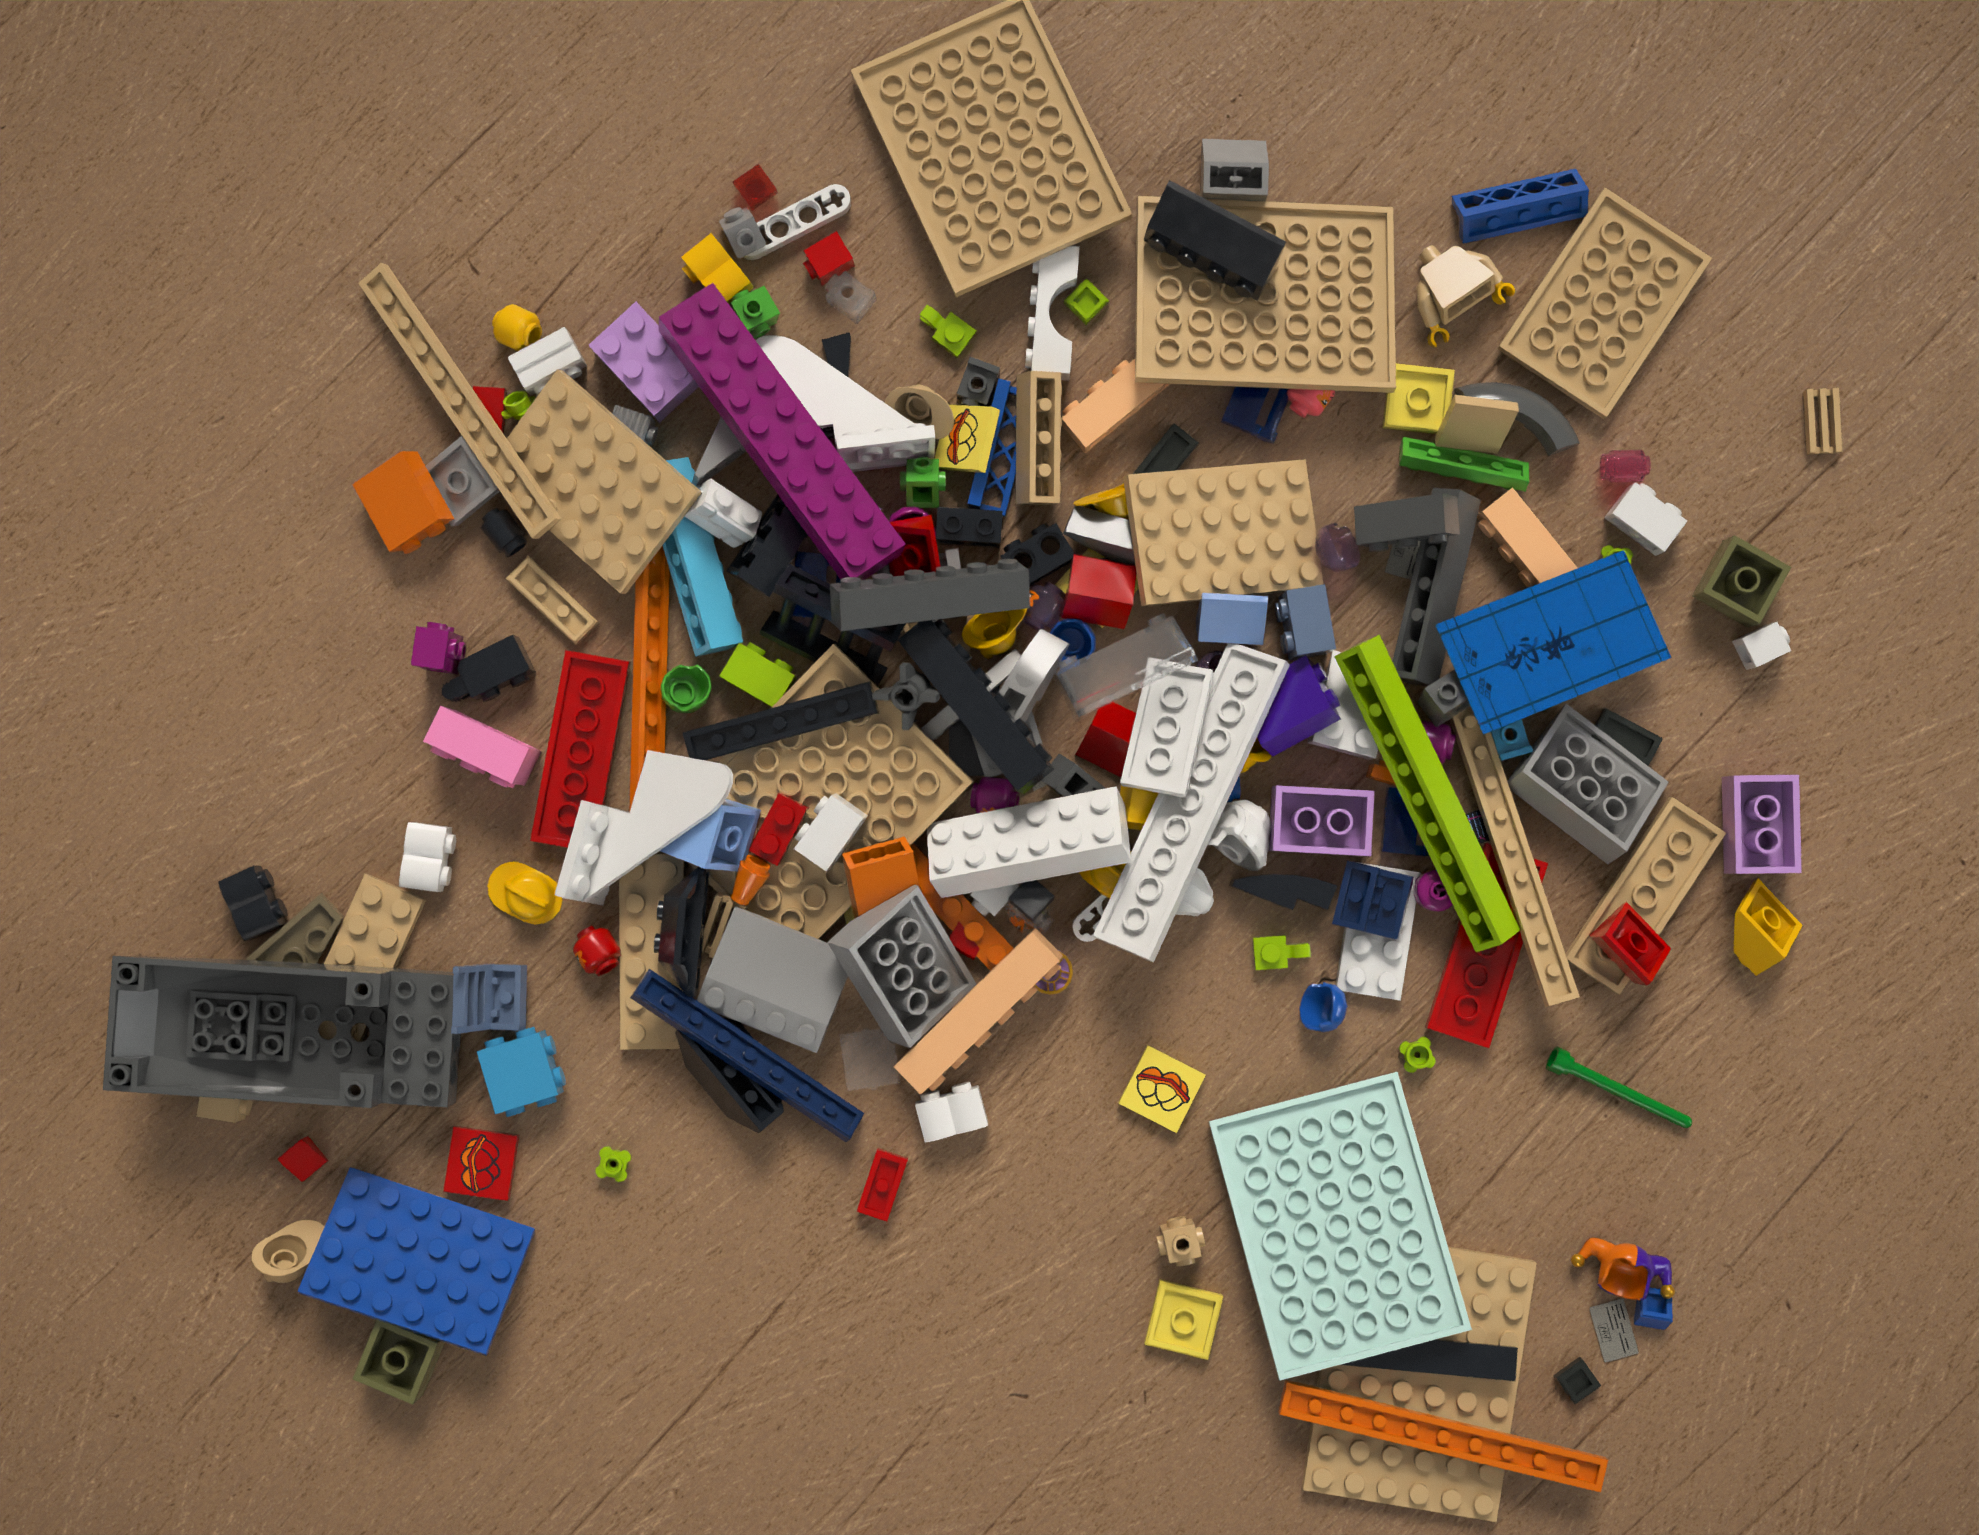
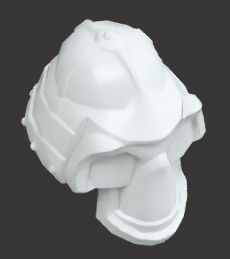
(1243, 834)

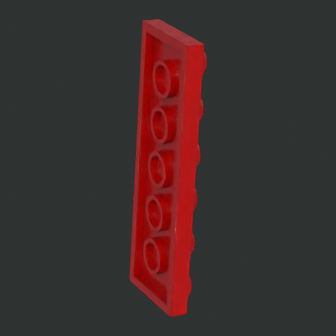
(579, 743)
(1476, 982)

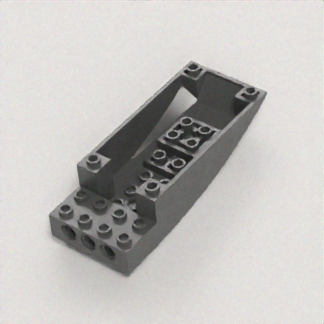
(256, 1032)

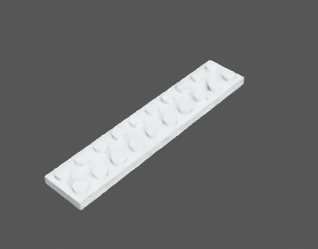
(1180, 826)

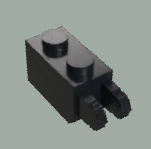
(489, 671)

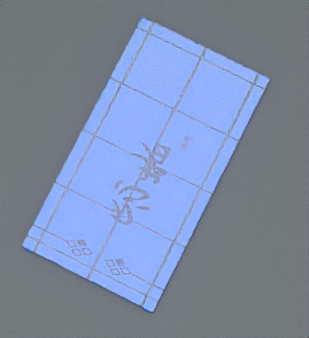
(1553, 641)

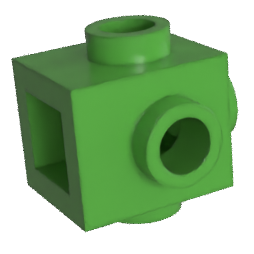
(755, 310)
(922, 482)

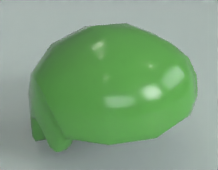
(686, 688)

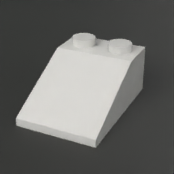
(1351, 732)

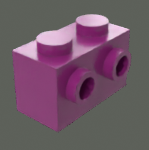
(438, 648)

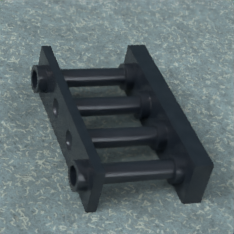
(814, 595)

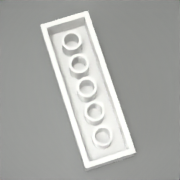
(1028, 842)

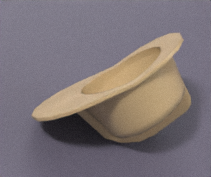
(923, 406)
(288, 1251)

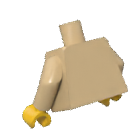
(1454, 284)

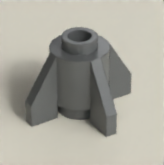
(908, 693)

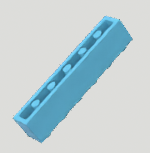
(701, 583)

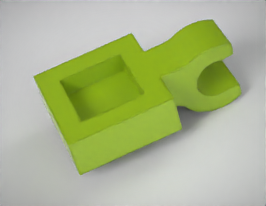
(950, 333)
(1272, 952)

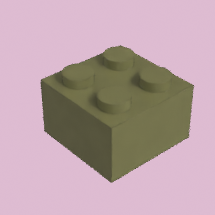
(1741, 581)
(398, 1361)

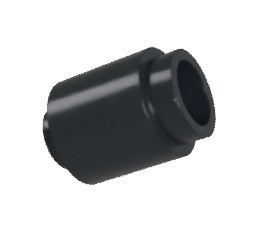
(503, 532)

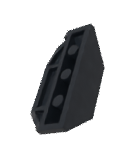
(683, 930)
(729, 1088)

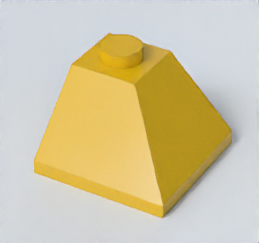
(1763, 929)

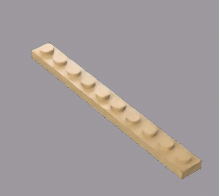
(460, 401)
(1514, 860)

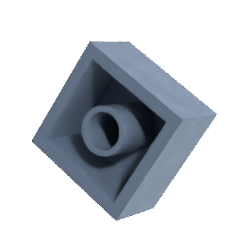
(1305, 622)

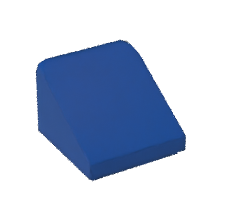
(1653, 1311)

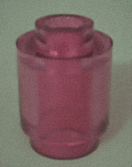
(1624, 466)

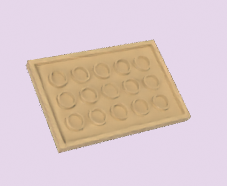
(1604, 303)
(602, 480)
(1222, 531)

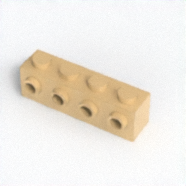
(1038, 438)

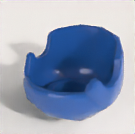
(1078, 635)
(1323, 1007)

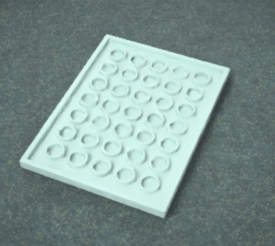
(1339, 1226)

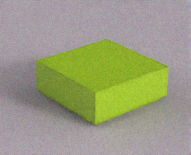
(1086, 301)

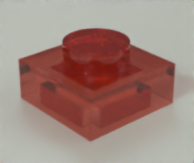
(755, 187)

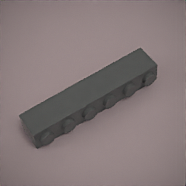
(929, 595)
(1434, 597)

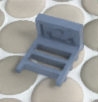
(489, 997)

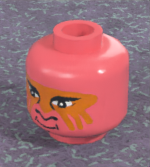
(1309, 401)

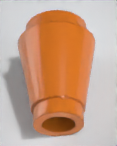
(749, 879)

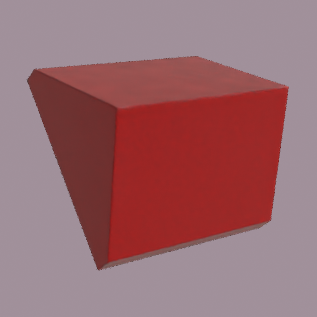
(920, 546)
(1100, 591)
(1108, 738)
(1631, 944)

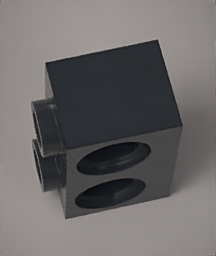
(969, 527)
(1042, 563)

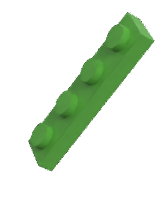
(1464, 464)

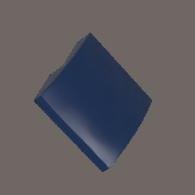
(1373, 900)

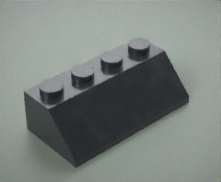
(1213, 241)

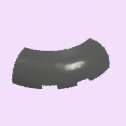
(1534, 412)

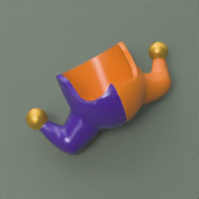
(1626, 1268)

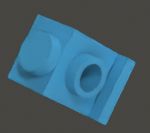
(1516, 747)

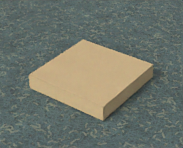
(1476, 424)

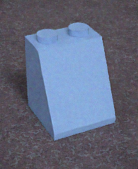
(719, 839)

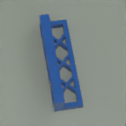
(1523, 209)
(980, 480)

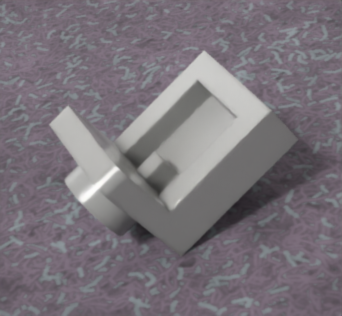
(742, 231)

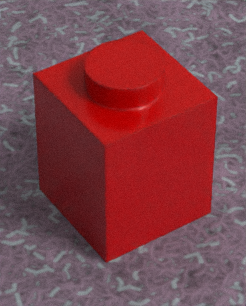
(827, 258)

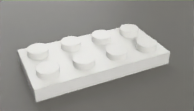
(1167, 732)
(1374, 962)

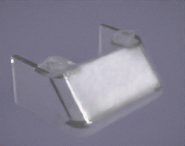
(1124, 666)

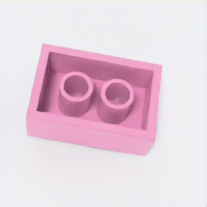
(481, 748)

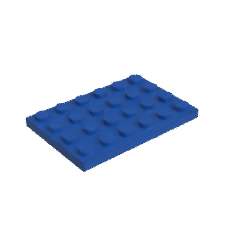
(417, 1261)

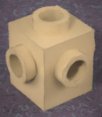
(1173, 1231)

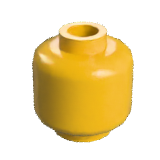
(516, 327)

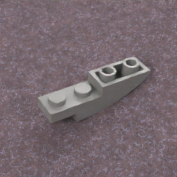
(1033, 673)

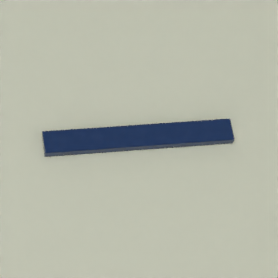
(747, 1055)

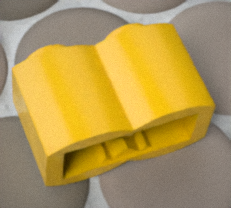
(712, 264)

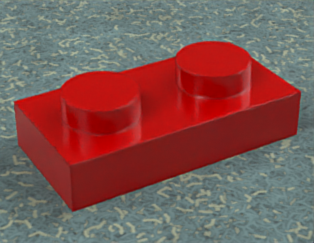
(778, 829)
(882, 1184)

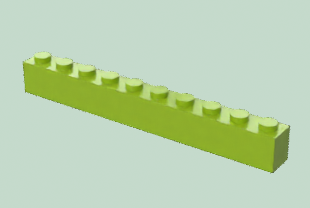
(1427, 794)

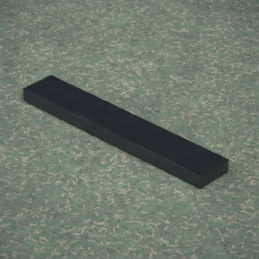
(781, 722)
(1449, 1358)

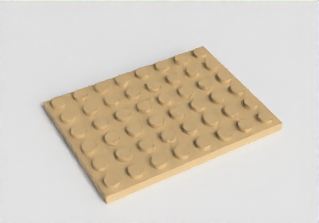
(991, 144)
(1315, 326)
(870, 762)
(1380, 1471)

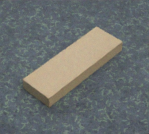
(552, 600)

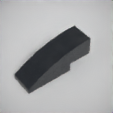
(1286, 889)

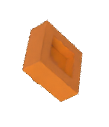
(1380, 773)

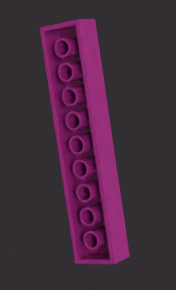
(780, 435)

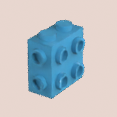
(521, 1071)

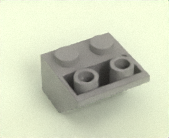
(1234, 170)

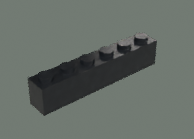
(976, 704)

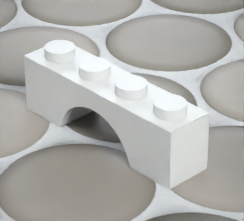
(1050, 349)

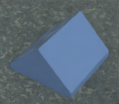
(1231, 618)

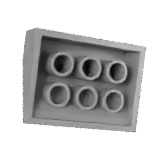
(1587, 786)
(903, 965)
(774, 980)

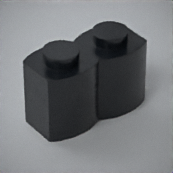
(253, 902)

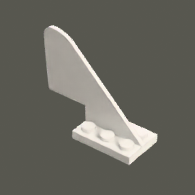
(864, 427)
(611, 842)

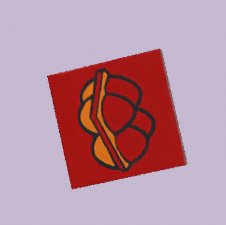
(481, 1163)

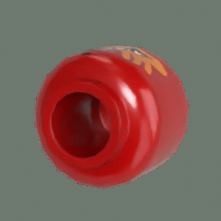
(597, 950)

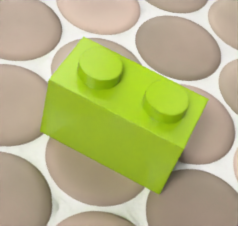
(758, 675)

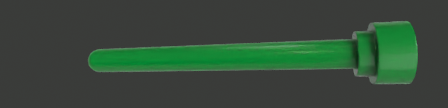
(1562, 1063)

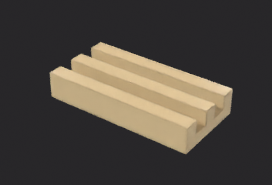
(1835, 421)
(719, 898)

